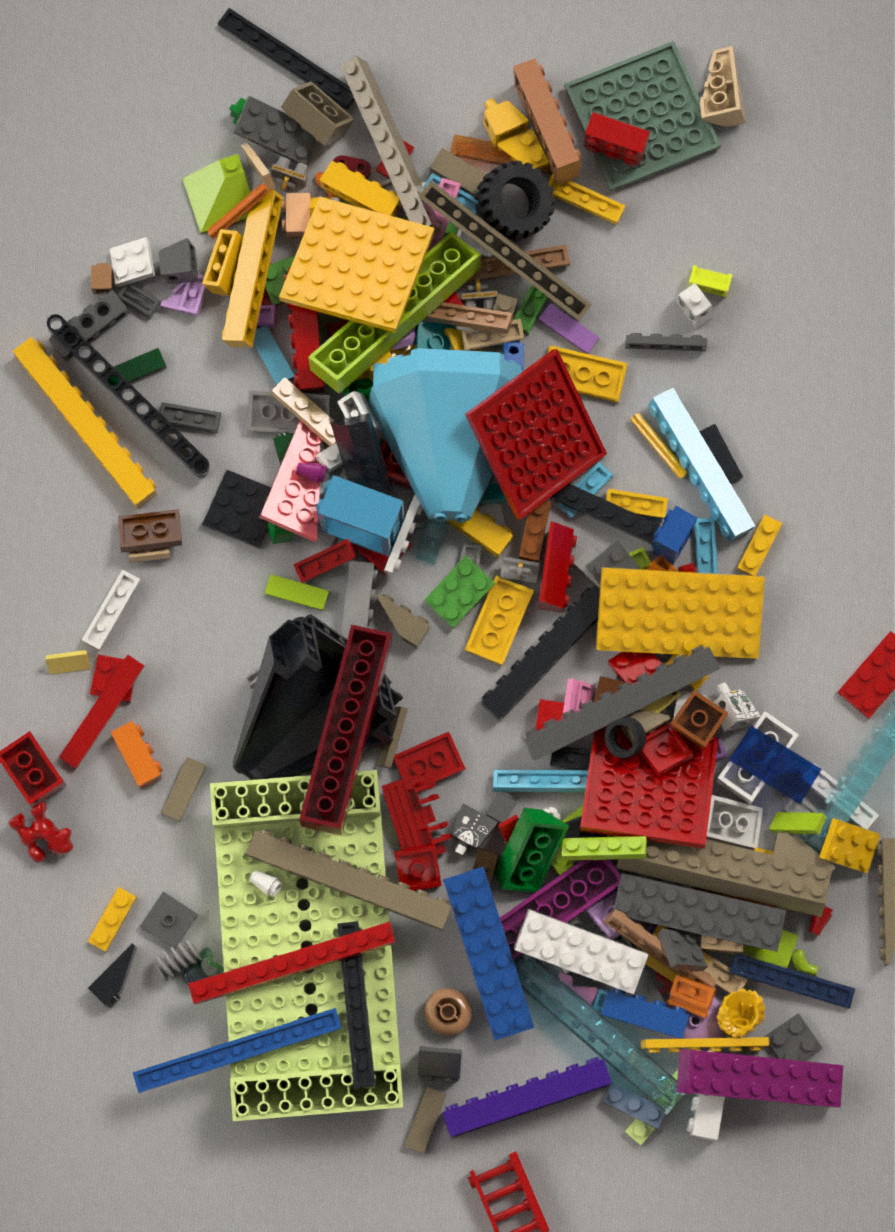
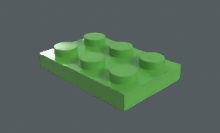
(460, 591)

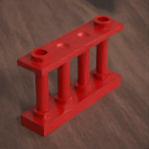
(520, 1184)

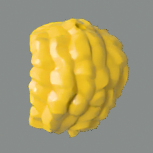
(741, 1012)

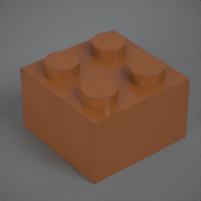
(698, 719)

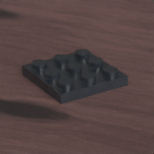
(238, 508)

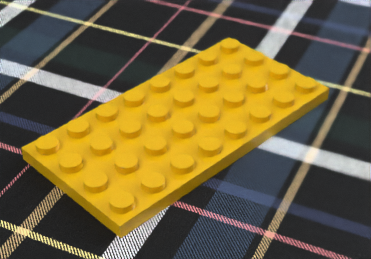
(679, 612)

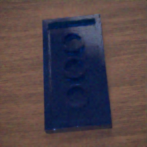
(775, 765)

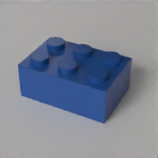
(674, 534)

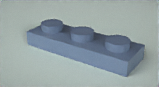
(634, 1106)

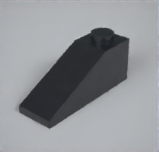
(113, 979)

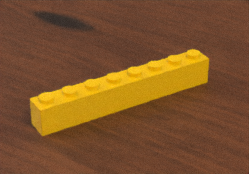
(252, 271)

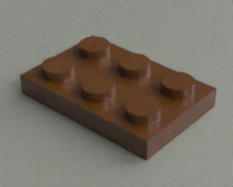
(150, 530)

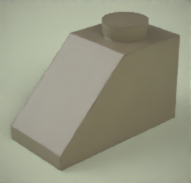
(649, 720)

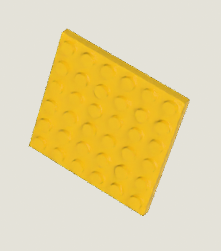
(357, 264)

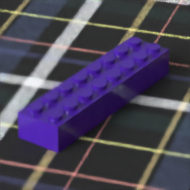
(526, 1098)

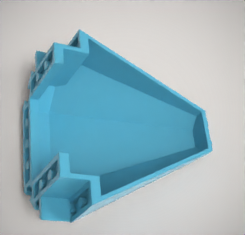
(424, 422)

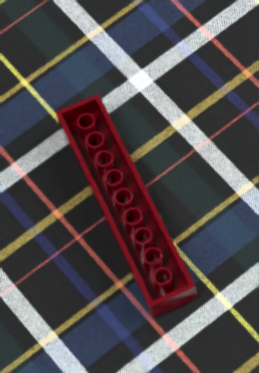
(346, 730)

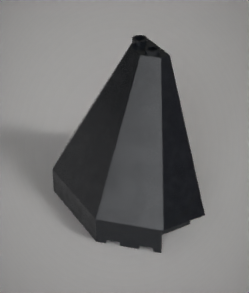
(294, 700)

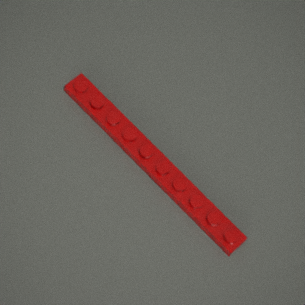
(292, 963)

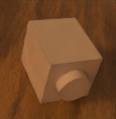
(101, 278)

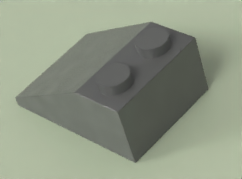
(439, 1063)

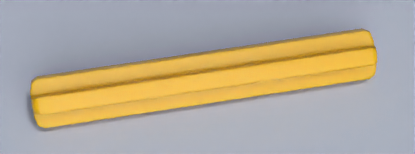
(658, 445)

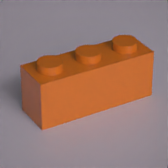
(137, 754)

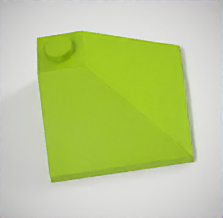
(216, 190)

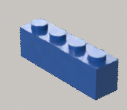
(645, 1014)

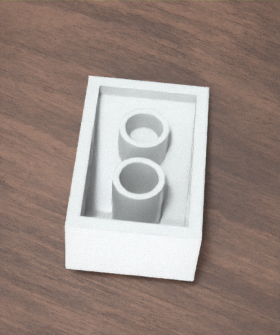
(734, 822)

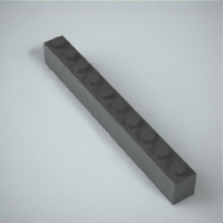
(621, 702)

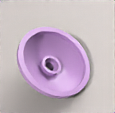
(706, 1028)

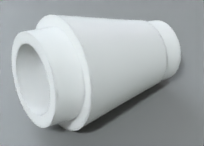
(267, 884)

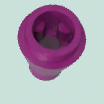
(312, 471)

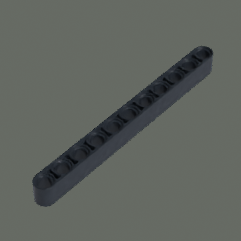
(124, 386)

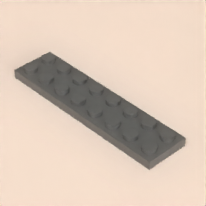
(700, 912)

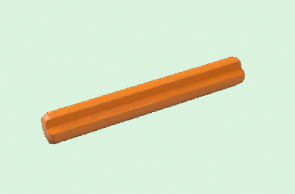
(239, 210)

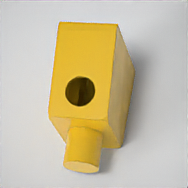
(503, 121)

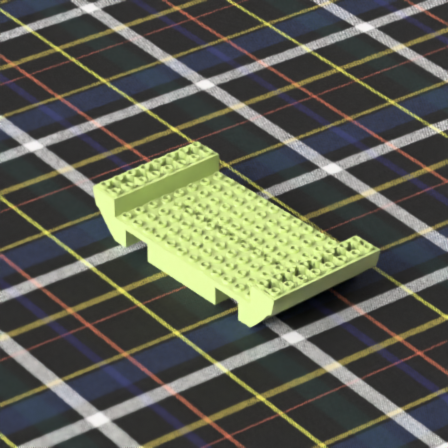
(316, 1072)

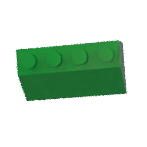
(530, 851)

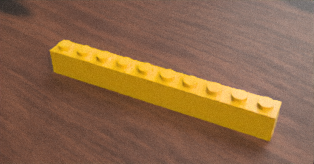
(84, 422)

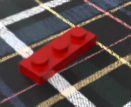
(325, 560)

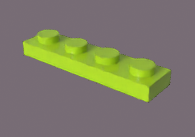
(604, 848)

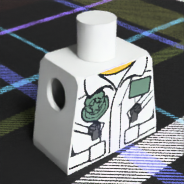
(693, 305)
(739, 708)

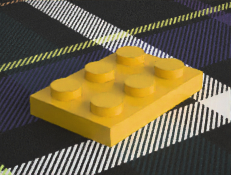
(850, 845)

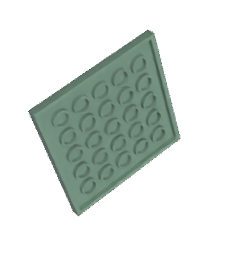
(653, 95)

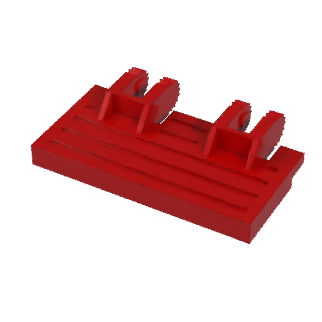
(410, 817)

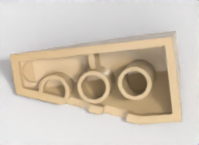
(722, 94)

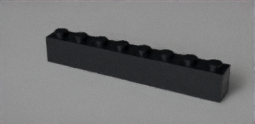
(544, 655)

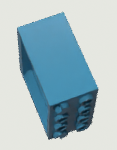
(360, 515)

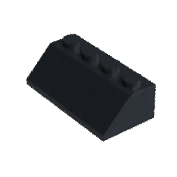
(362, 453)

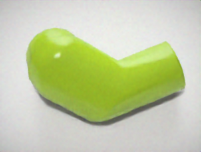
(801, 963)

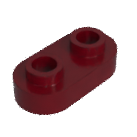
(353, 164)

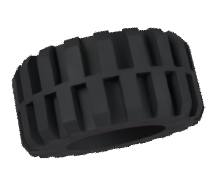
(531, 183)

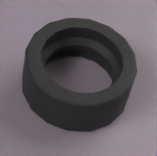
(638, 733)

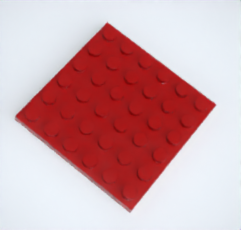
(536, 434)
(631, 800)

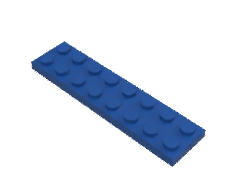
(488, 953)

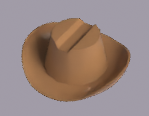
(447, 1012)

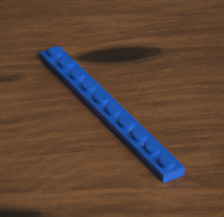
(237, 1050)

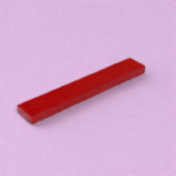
(102, 711)

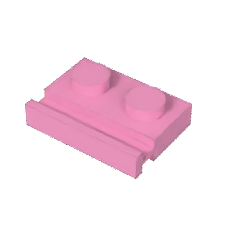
(576, 694)

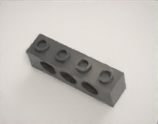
(100, 325)

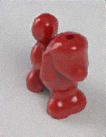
(42, 828)

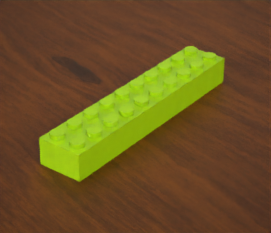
(360, 345)

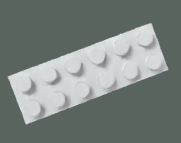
(581, 951)

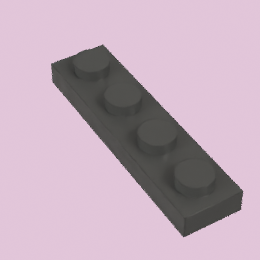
(659, 342)

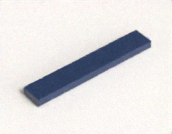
(792, 980)

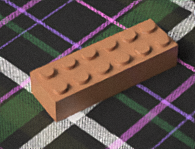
(547, 121)

